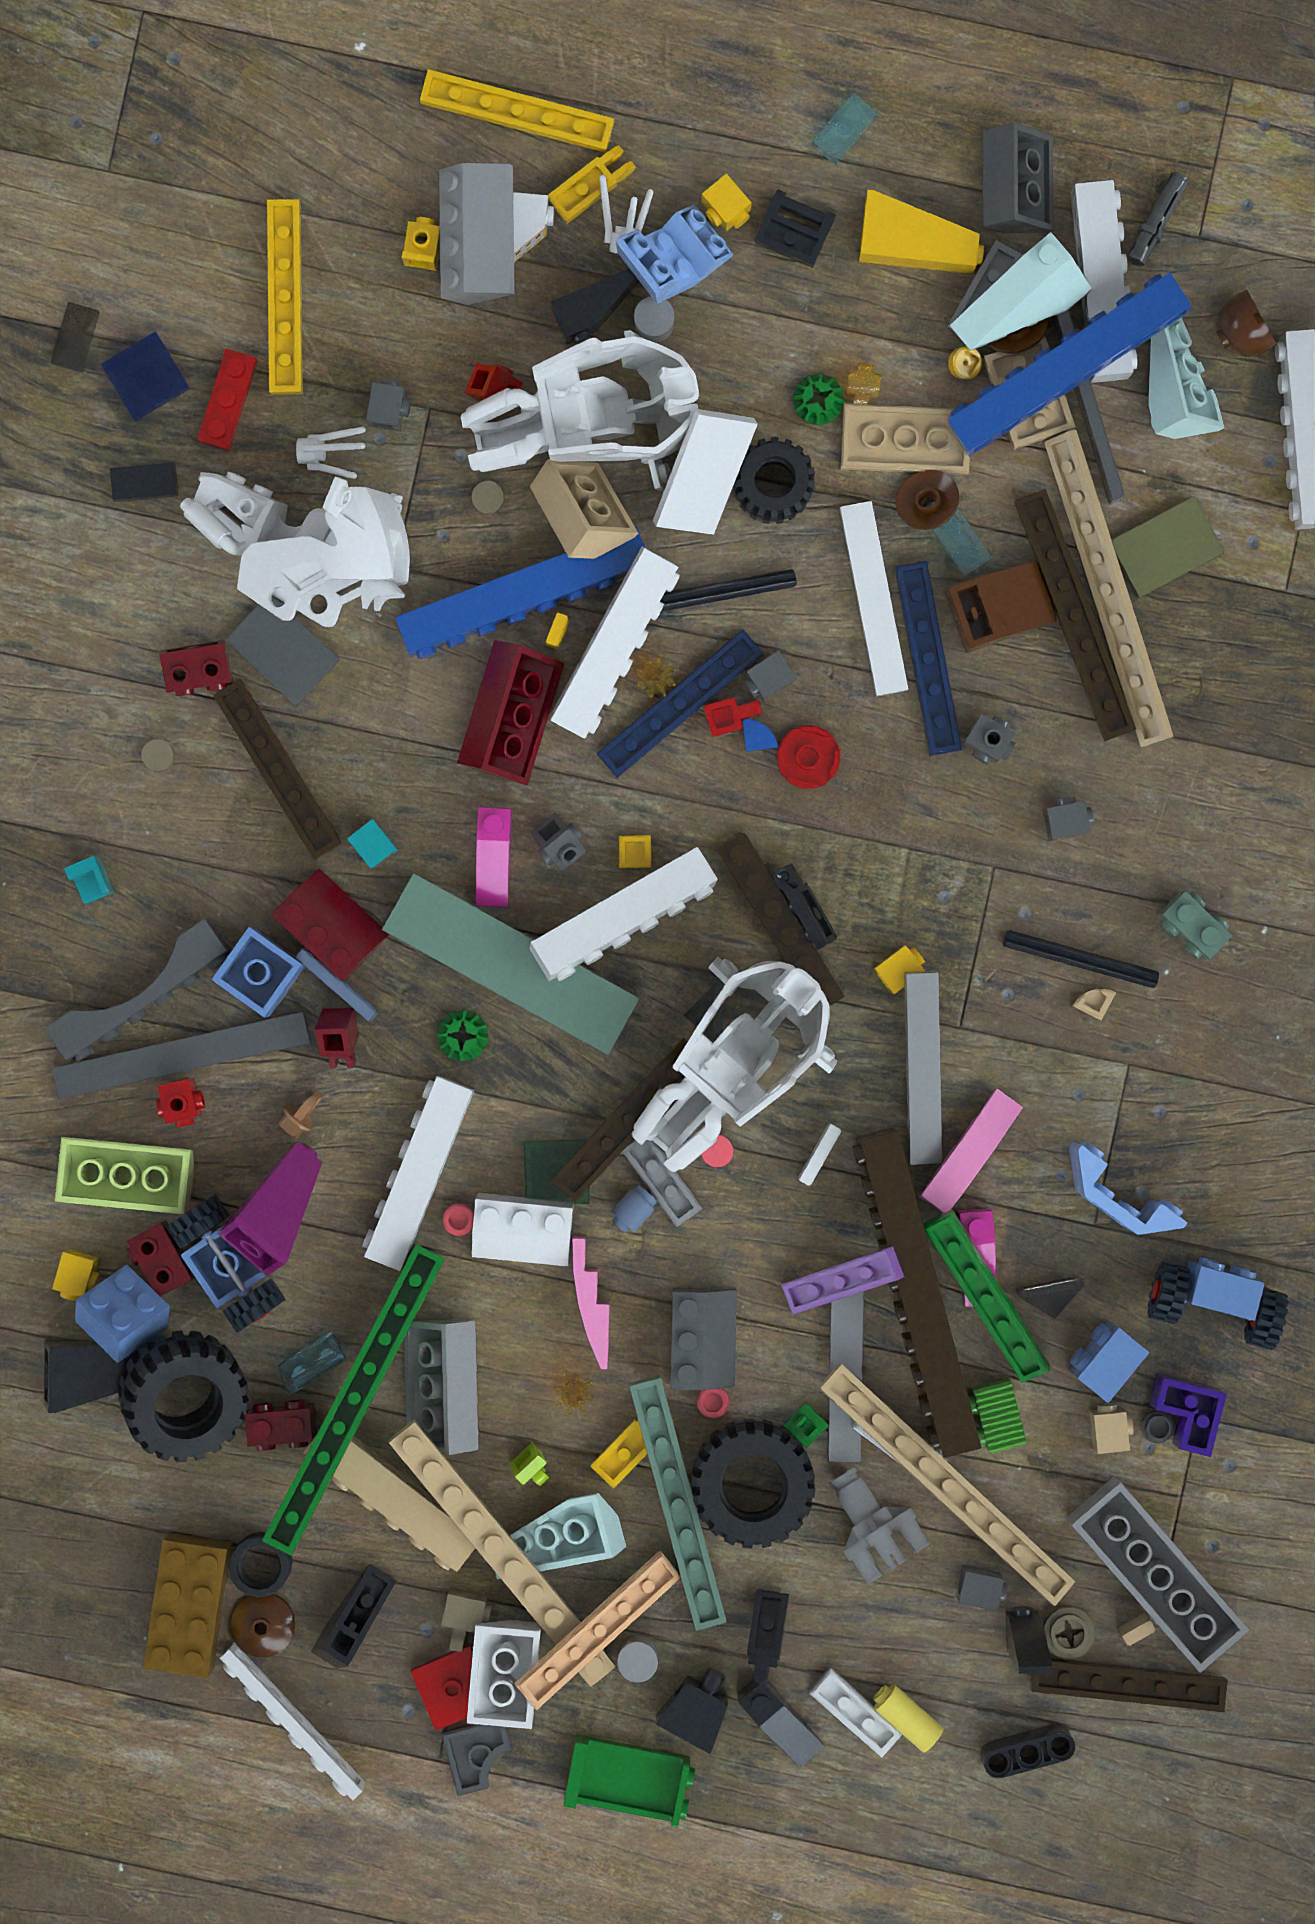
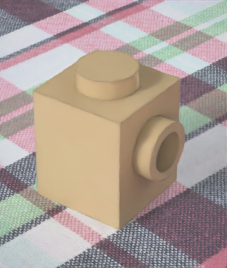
(1110, 1428)

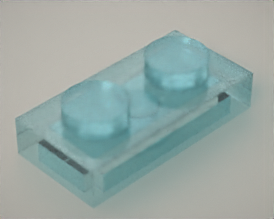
(844, 128)
(962, 544)
(311, 1362)

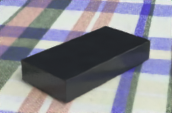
(144, 482)

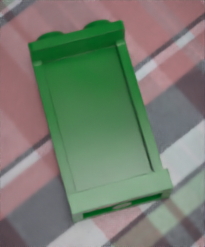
(629, 1779)

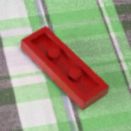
(227, 400)

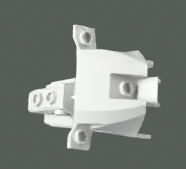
(573, 411)
(344, 542)
(725, 1073)

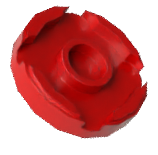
(808, 757)

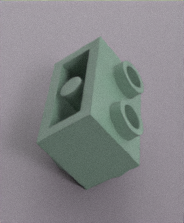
(1194, 925)

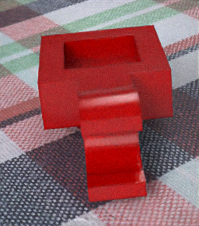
(726, 716)

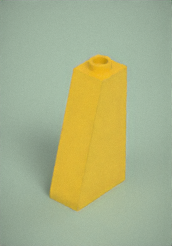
(914, 238)

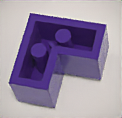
(1198, 1411)

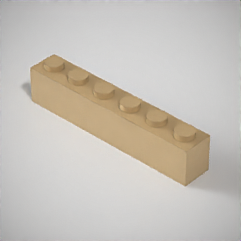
(402, 1504)

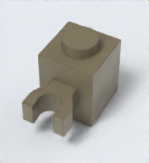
(462, 1613)

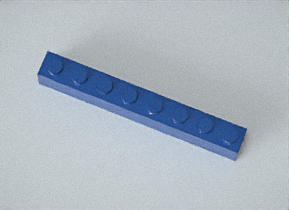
(1069, 364)
(512, 597)

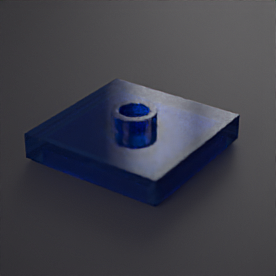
(145, 376)

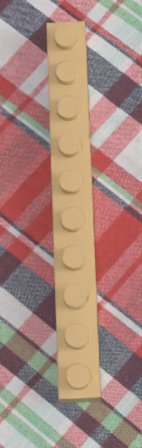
(1108, 588)
(946, 1484)
(492, 1541)

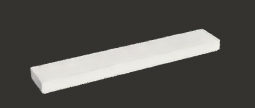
(873, 598)

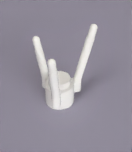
(610, 236)
(314, 449)

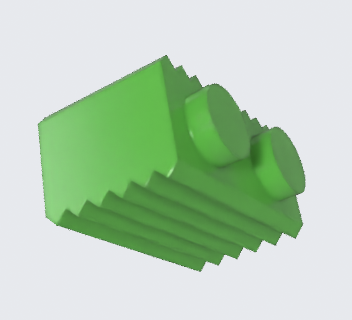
(997, 1415)

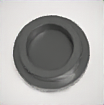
(1157, 1427)

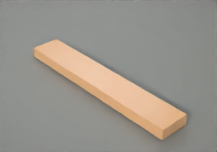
(597, 1630)

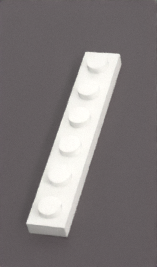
(300, 1730)

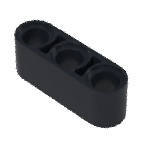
(1012, 1745)

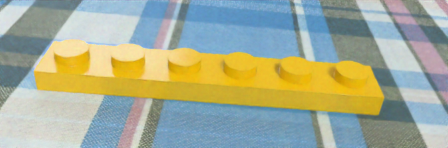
(517, 111)
(284, 296)

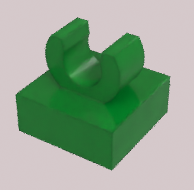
(805, 1424)

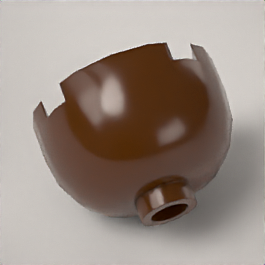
(1244, 327)

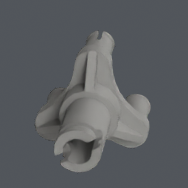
(874, 1526)

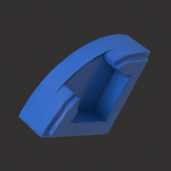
(758, 736)

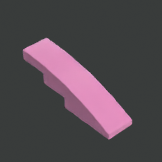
(971, 1152)
(593, 1312)

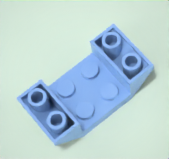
(674, 255)
(1153, 1217)

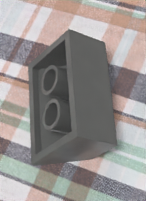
(1017, 179)
(703, 1338)

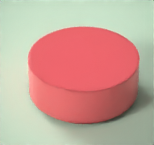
(719, 1153)
(458, 1219)
(713, 1402)

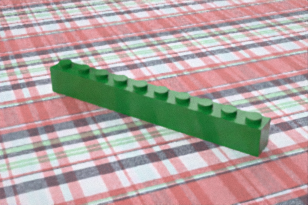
(353, 1400)

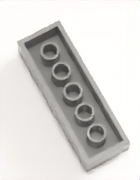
(1157, 1574)

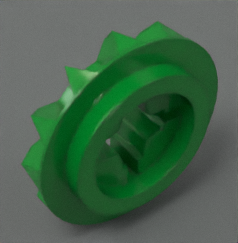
(813, 412)
(474, 1025)

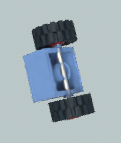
(221, 1267)
(1221, 1290)

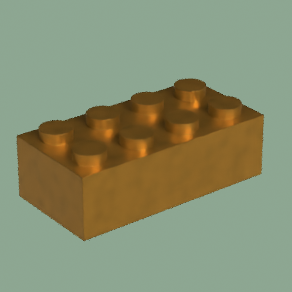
(187, 1605)

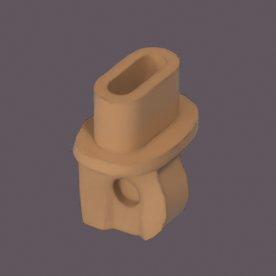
(297, 1118)

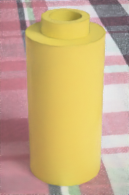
(907, 1717)

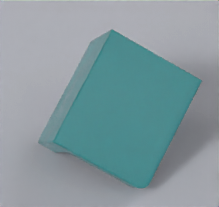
(372, 843)
(90, 879)

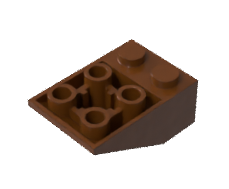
(1000, 606)

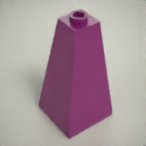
(271, 1215)

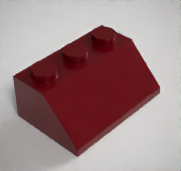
(330, 924)

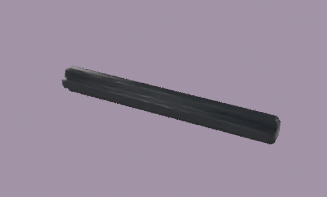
(728, 589)
(1081, 959)

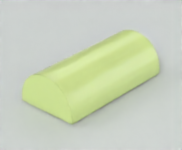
(124, 1175)

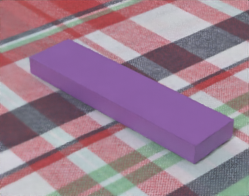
(842, 1280)

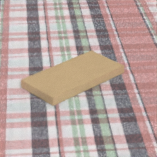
(900, 440)

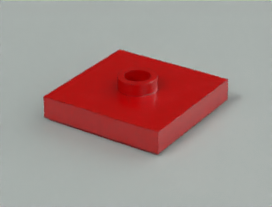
(445, 1686)

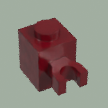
(337, 1035)

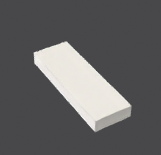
(854, 1711)

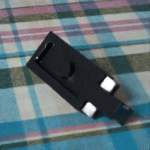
(805, 906)
(767, 1633)

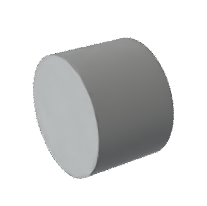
(654, 320)
(637, 1659)

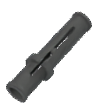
(1151, 231)

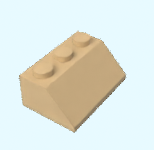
(582, 508)

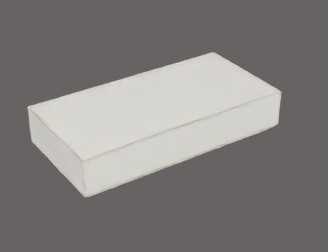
(819, 1154)

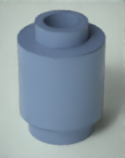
(633, 1209)

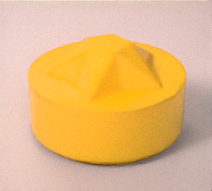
(964, 363)

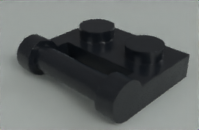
(791, 237)

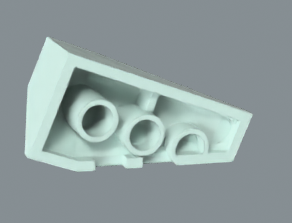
(1033, 289)
(1177, 393)
(572, 1534)

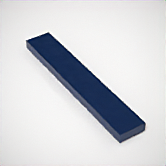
(928, 658)
(680, 703)

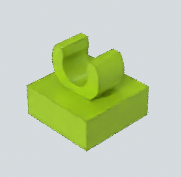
(529, 1465)

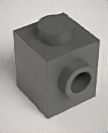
(387, 405)
(769, 676)
(1068, 819)
(981, 1588)

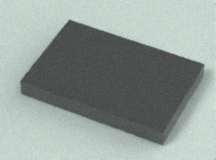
(283, 652)

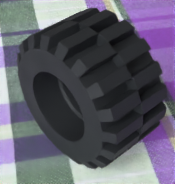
(780, 454)

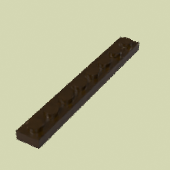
(1074, 615)

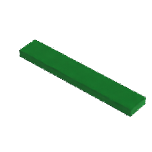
(986, 1296)

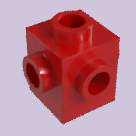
(489, 380)
(168, 1105)

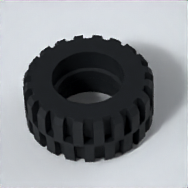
(199, 1430)
(759, 1526)

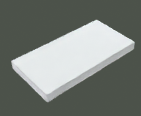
(704, 471)

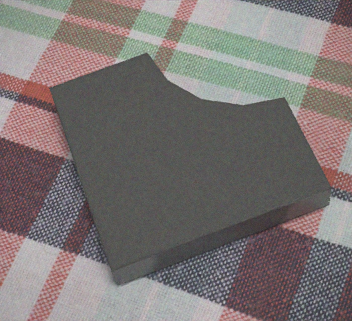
(471, 1753)

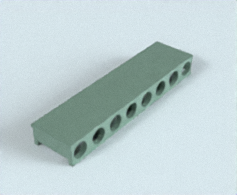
(503, 963)

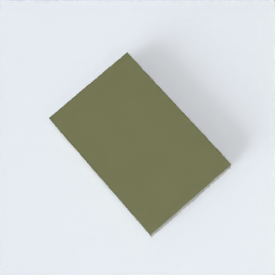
(1166, 547)

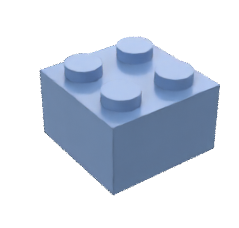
(258, 972)
(122, 1313)
(1107, 1360)

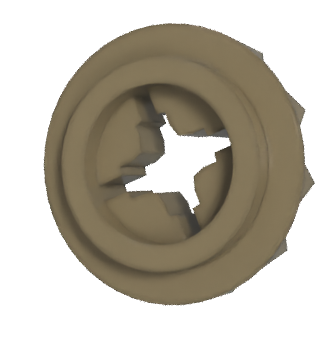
(1082, 1639)

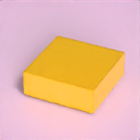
(557, 631)
(635, 851)

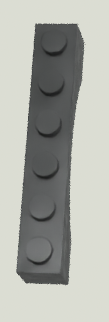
(193, 952)

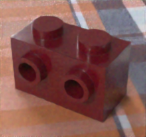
(194, 662)
(163, 1258)
(280, 1425)

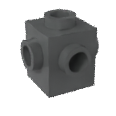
(978, 742)
(563, 846)

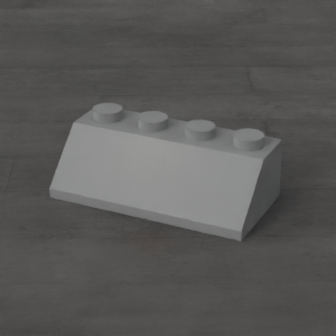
(476, 232)
(443, 1382)

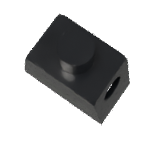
(696, 1710)

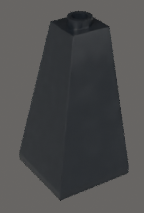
(79, 1373)

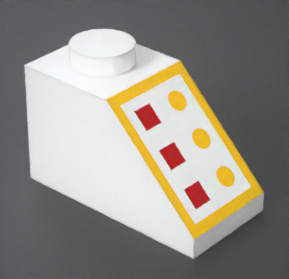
(531, 220)

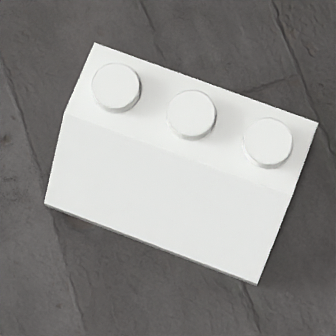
(522, 1229)
(501, 1657)

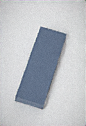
(340, 987)

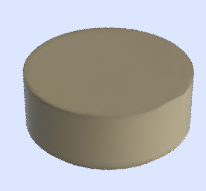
(487, 497)
(158, 755)

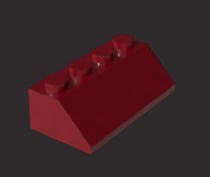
(510, 712)

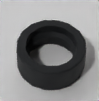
(246, 1585)

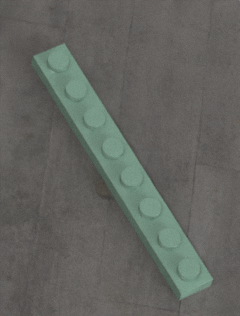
(677, 1502)

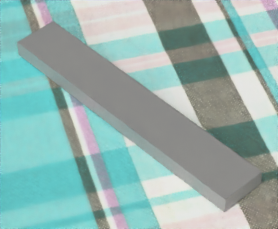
(923, 1067)
(846, 1349)

